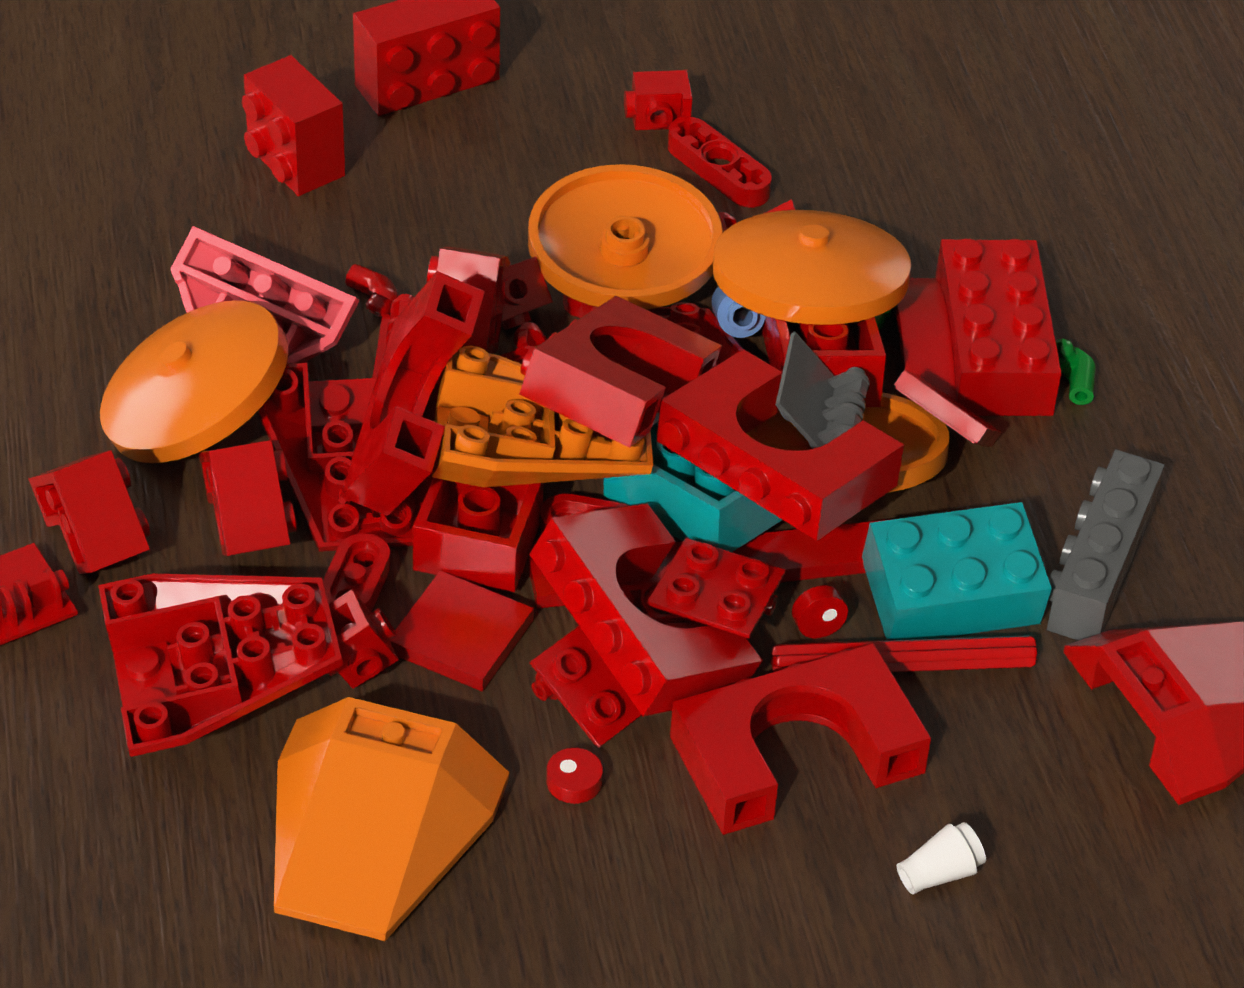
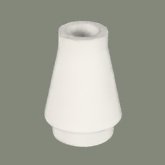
(944, 858)

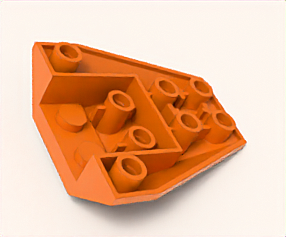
(510, 440)
(375, 813)

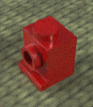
(658, 99)

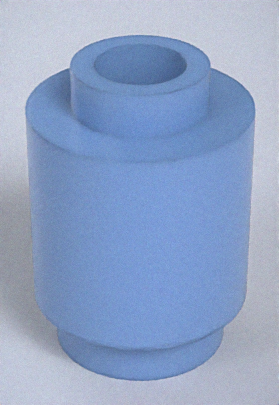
(737, 324)

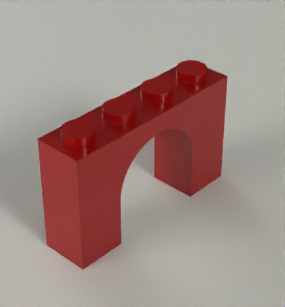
(615, 368)
(395, 439)
(805, 487)
(652, 661)
(843, 691)

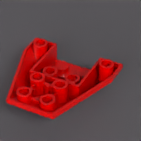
(318, 433)
(211, 649)
(1185, 690)

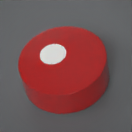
(819, 612)
(574, 775)

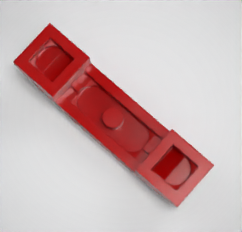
(926, 334)

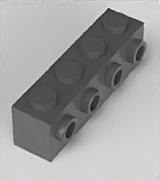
(1105, 546)

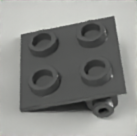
(817, 400)

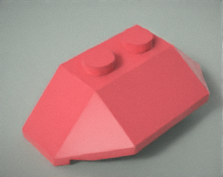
(305, 308)

